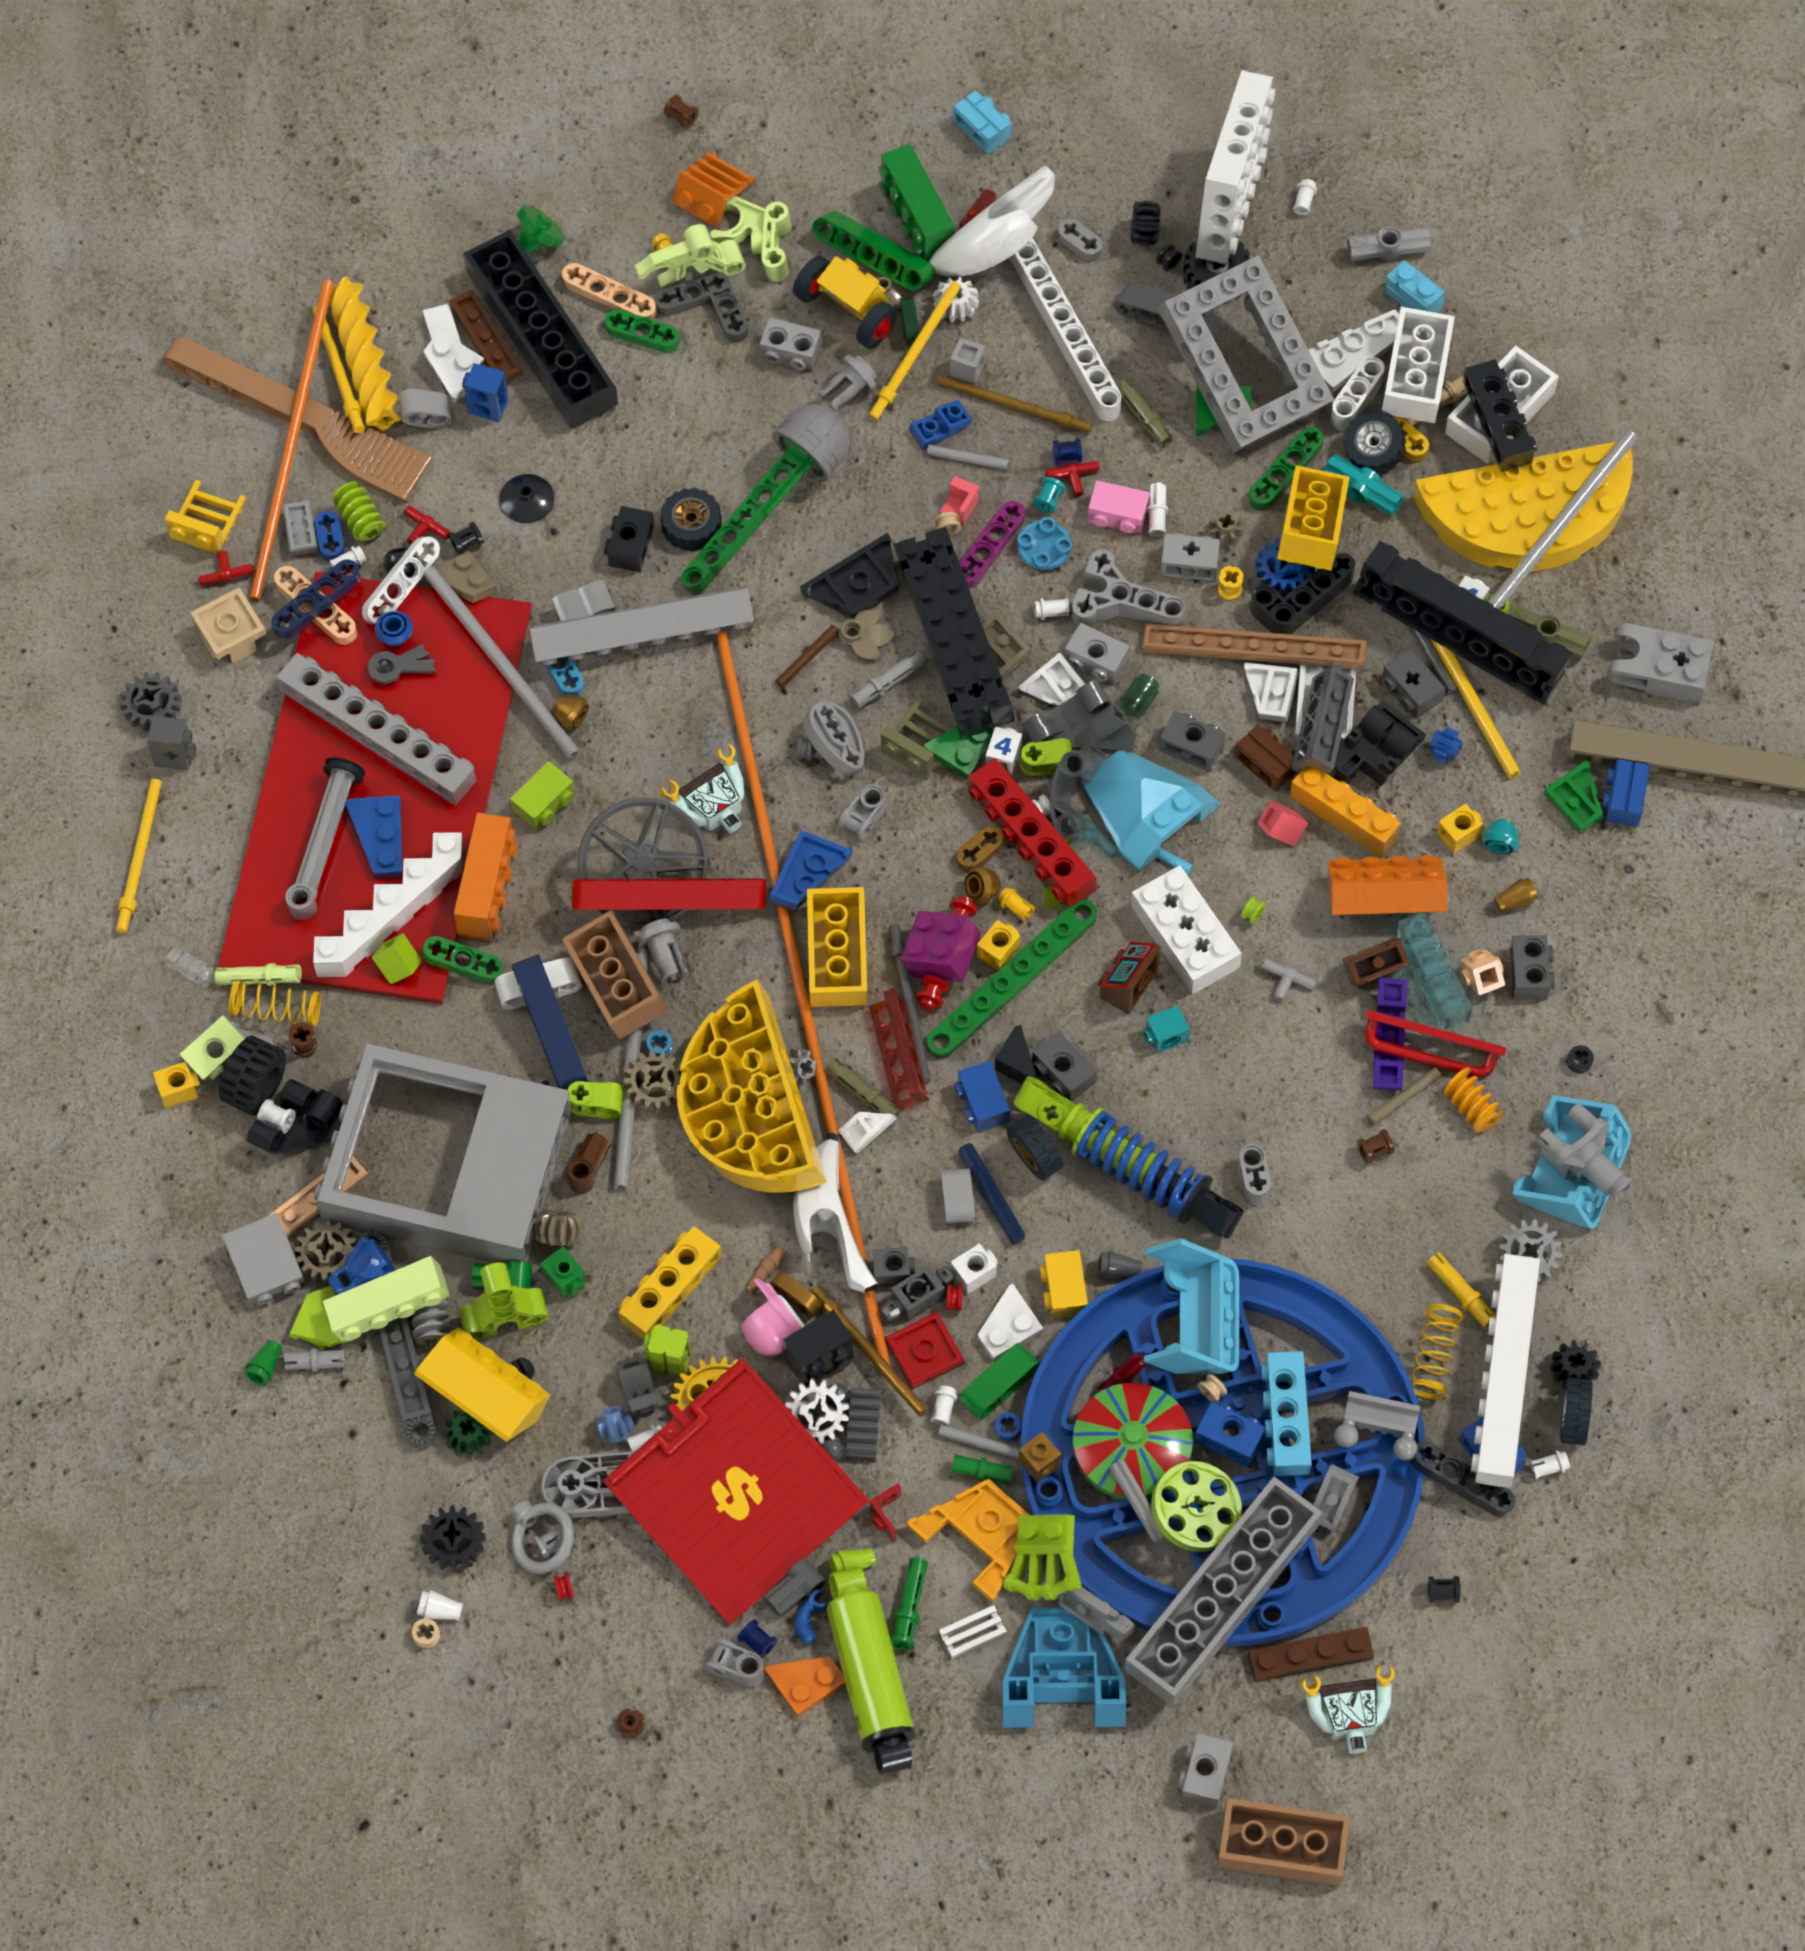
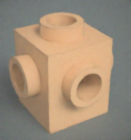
(1482, 971)

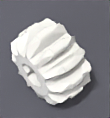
(963, 303)

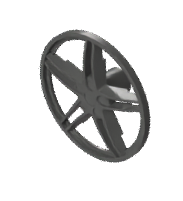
(643, 857)

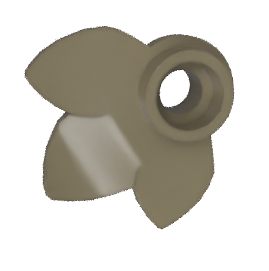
(869, 634)

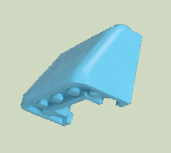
(1576, 1198)

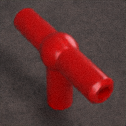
(1073, 471)
(425, 523)
(226, 573)

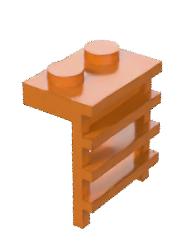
(708, 187)

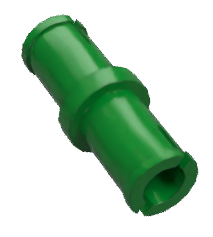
(981, 1469)

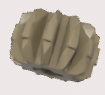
(559, 1228)

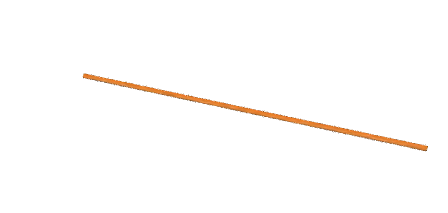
(797, 976)

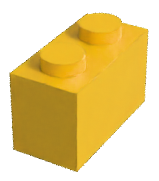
(1064, 1283)

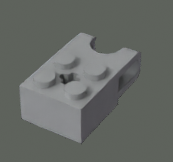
(1664, 662)

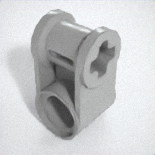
(860, 815)
(730, 1661)

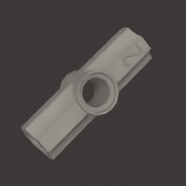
(1375, 245)

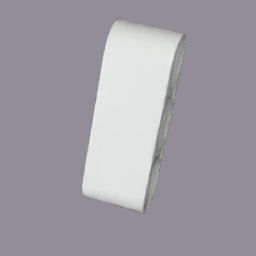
(1358, 383)
(561, 974)

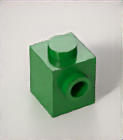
(563, 1273)

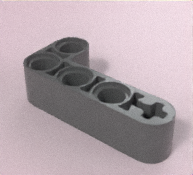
(1142, 304)

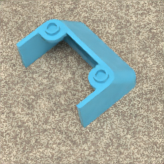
(1207, 1309)

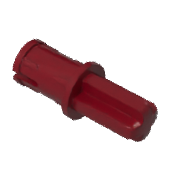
(1125, 1372)

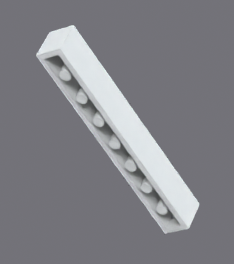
(1506, 1372)

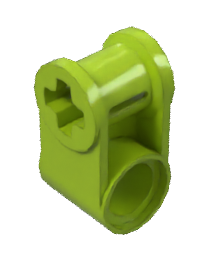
(1045, 756)
(598, 1099)

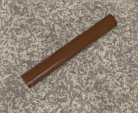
(806, 656)

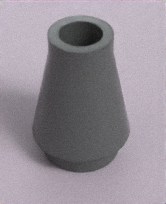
(1115, 1265)

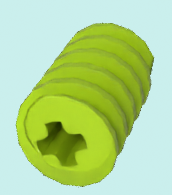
(359, 512)

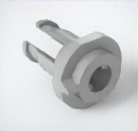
(857, 374)
(661, 942)

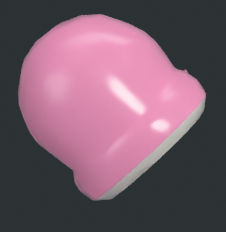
(770, 1323)

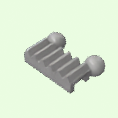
(1381, 1416)

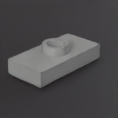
(300, 528)

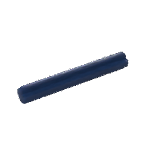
(992, 1193)

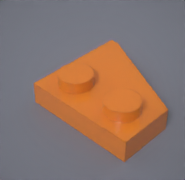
(806, 1682)

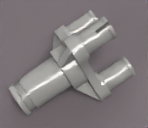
(1586, 1155)

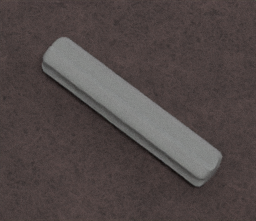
(1136, 1498)

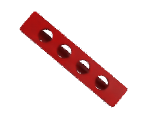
(1426, 1058)

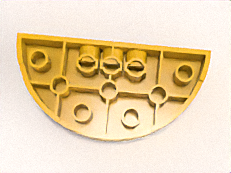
(1503, 514)
(744, 1099)

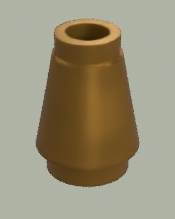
(1517, 895)

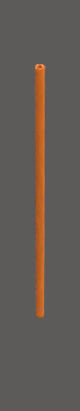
(291, 441)

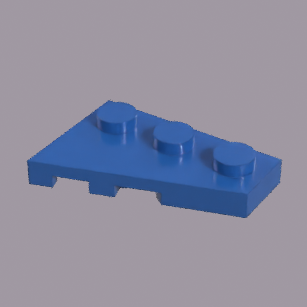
(380, 832)
(807, 867)

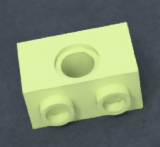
(198, 1054)

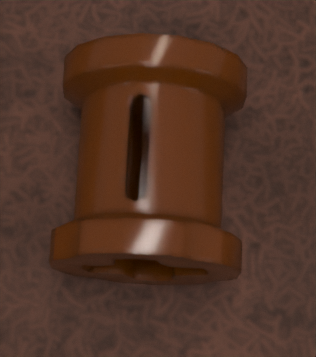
(681, 111)
(301, 1031)
(1375, 1146)

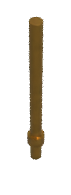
(1063, 419)
(872, 1355)

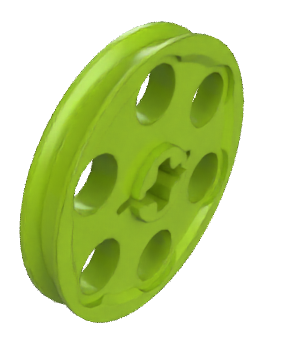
(1202, 1495)

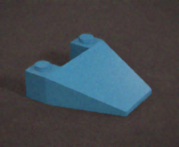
(1062, 1663)

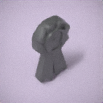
(387, 667)

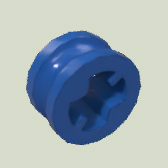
(999, 1427)

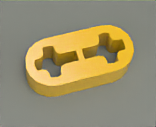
(1414, 438)

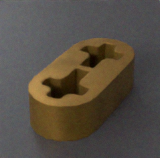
(976, 844)
(796, 1294)

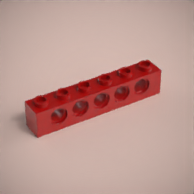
(995, 779)

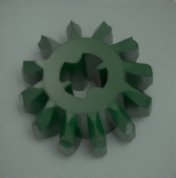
(467, 1443)

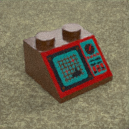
(1130, 975)

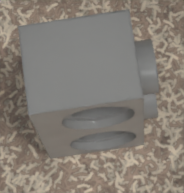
(792, 339)

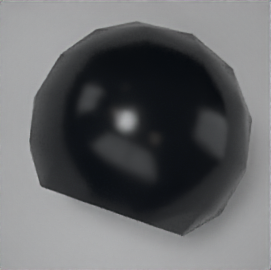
(393, 557)

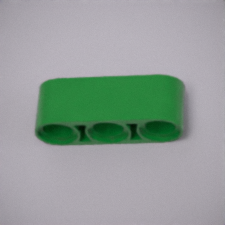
(999, 1381)

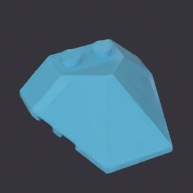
(1144, 804)

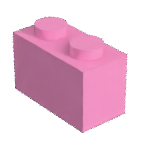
(1118, 507)

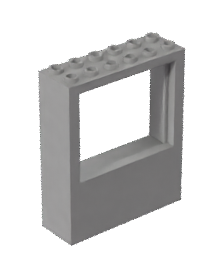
(501, 1175)

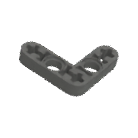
(713, 296)

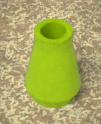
(852, 1559)

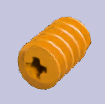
(1471, 1101)

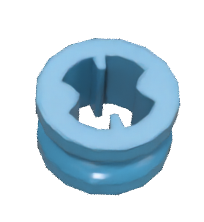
(661, 1036)

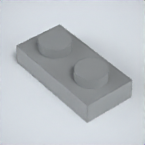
(1334, 1496)

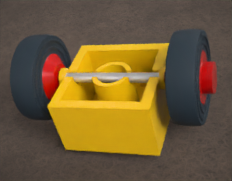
(852, 291)

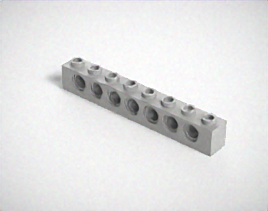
(449, 785)

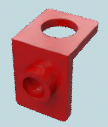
(879, 1519)

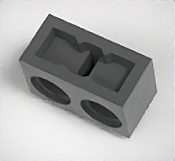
(1526, 967)

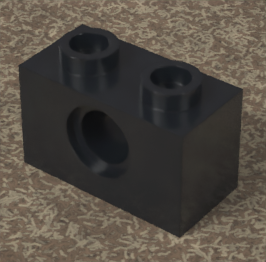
(629, 553)

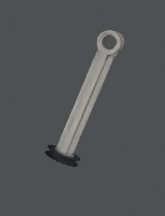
(342, 775)

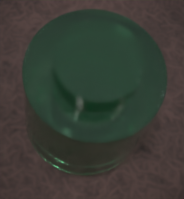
(1140, 695)

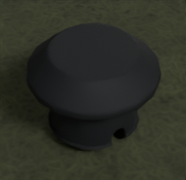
(524, 1366)

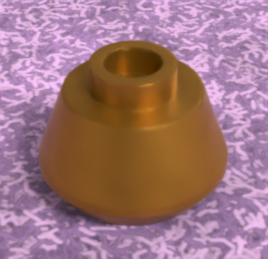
(570, 711)
(981, 884)

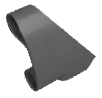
(1084, 719)
(1071, 766)

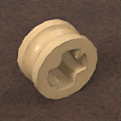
(950, 521)
(1212, 1388)
(428, 1624)

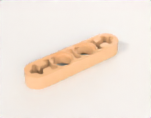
(611, 289)
(327, 625)

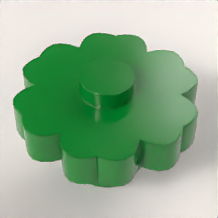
(537, 230)

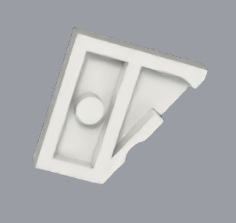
(1008, 1324)

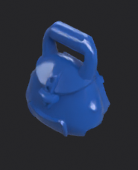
(362, 1265)

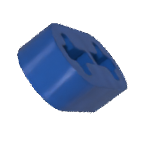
(324, 538)

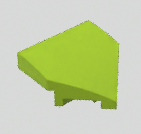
(313, 1322)

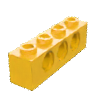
(668, 1299)

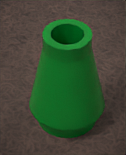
(263, 1364)

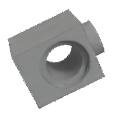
(967, 361)

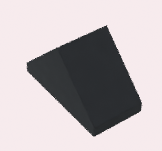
(1015, 1058)

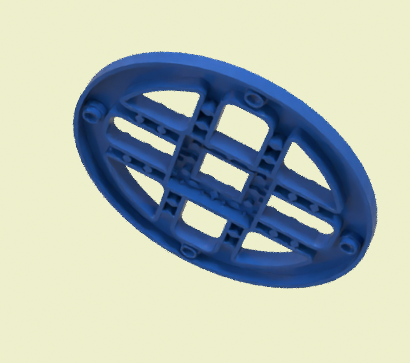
(1364, 1366)

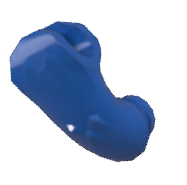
(802, 1623)

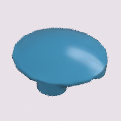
(1044, 544)

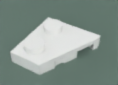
(450, 362)
(1053, 682)
(1272, 689)

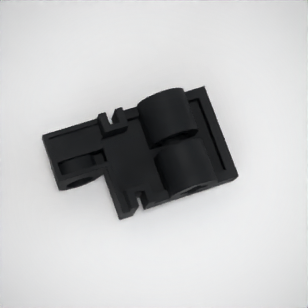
(1377, 745)

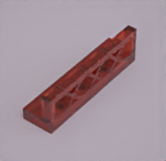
(905, 1050)

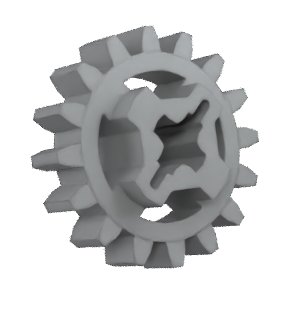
(1521, 1239)

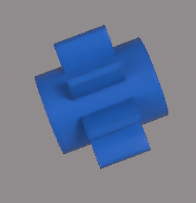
(1445, 745)

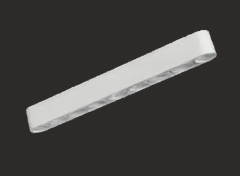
(1067, 330)

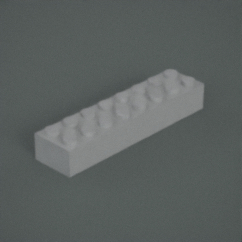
(1223, 1591)

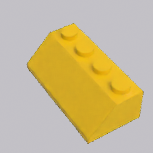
(483, 1384)

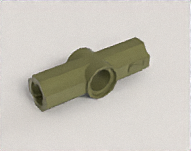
(1570, 638)

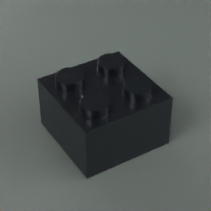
(818, 1349)

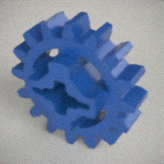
(1284, 579)

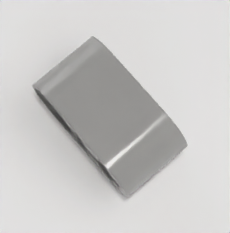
(424, 408)
(1250, 1172)
(957, 1196)

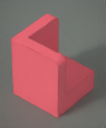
(962, 499)
(1282, 823)

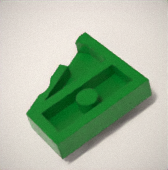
(959, 753)

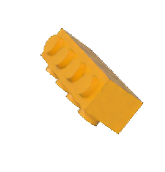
(1346, 809)

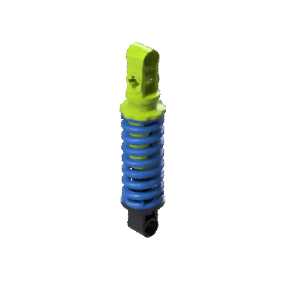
(1097, 1138)

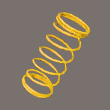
(240, 988)
(1445, 1321)

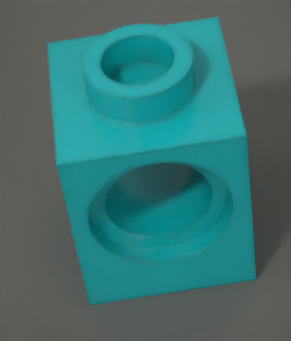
(1166, 1029)

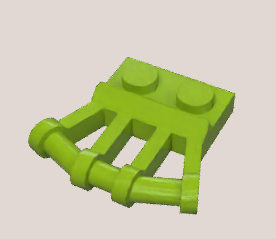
(1040, 1537)

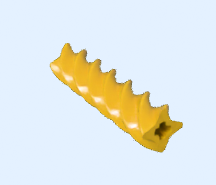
(362, 355)

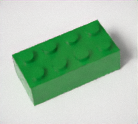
(914, 201)

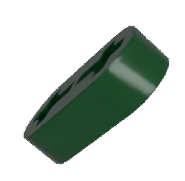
(909, 319)

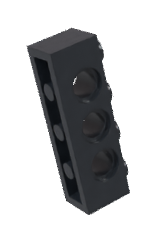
(1507, 452)

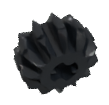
(1145, 223)
(1568, 1356)

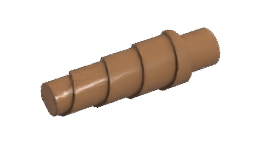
(767, 1267)

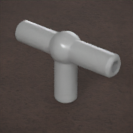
(1288, 975)

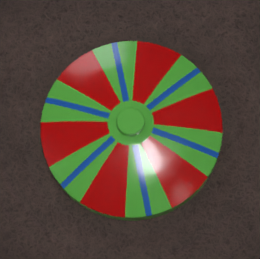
(1134, 1426)

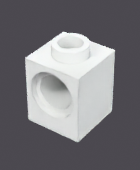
(970, 1279)

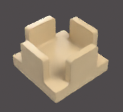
(229, 626)

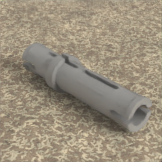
(878, 685)

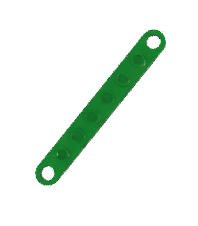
(1011, 979)

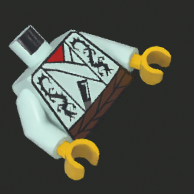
(713, 796)
(1350, 1708)

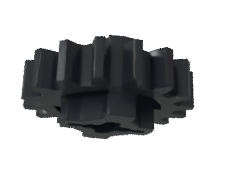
(465, 1538)

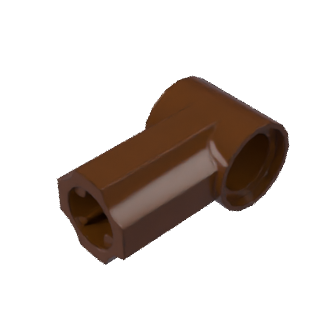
(588, 1161)

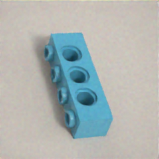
(1295, 1458)

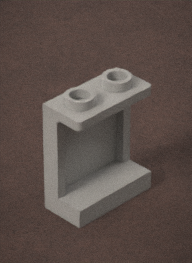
(264, 1259)

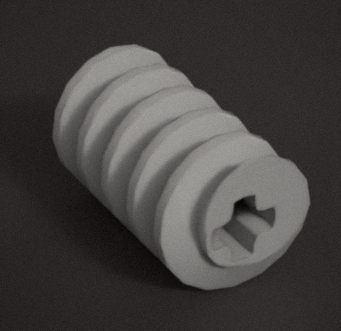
(428, 1324)

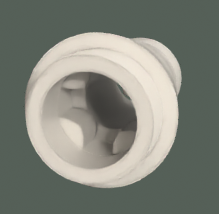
(437, 1606)

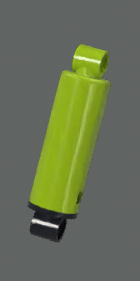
(870, 1671)

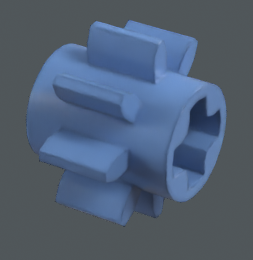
(615, 1424)

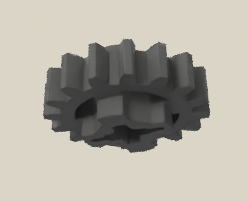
(148, 689)

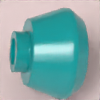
(1501, 837)

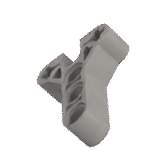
(1113, 584)

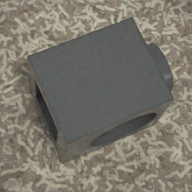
(888, 1256)

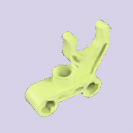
(765, 229)
(695, 251)

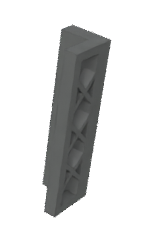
(1323, 720)

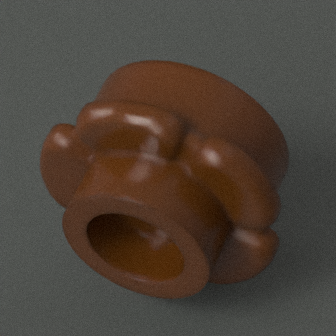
(633, 1730)

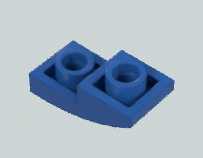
(941, 425)

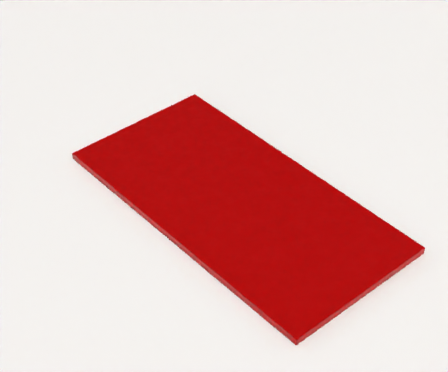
(457, 706)

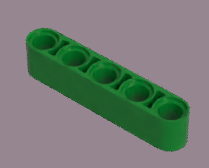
(885, 250)

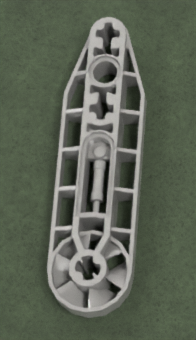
(556, 1484)

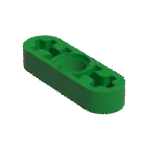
(638, 321)
(467, 971)

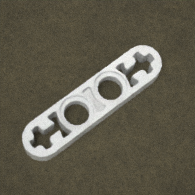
(398, 577)

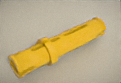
(1470, 1299)

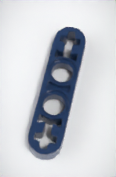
(312, 595)

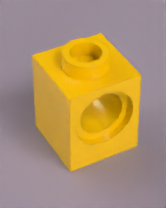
(1456, 838)
(998, 956)
(176, 1095)

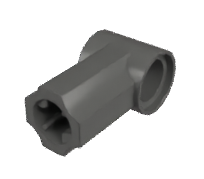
(799, 1583)

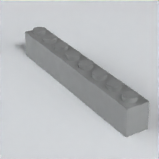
(640, 624)

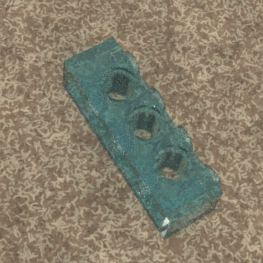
(1434, 971)

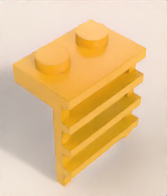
(198, 532)

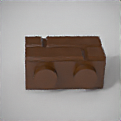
(1266, 757)
(1375, 961)

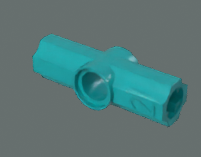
(1366, 486)

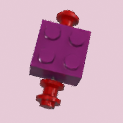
(941, 949)

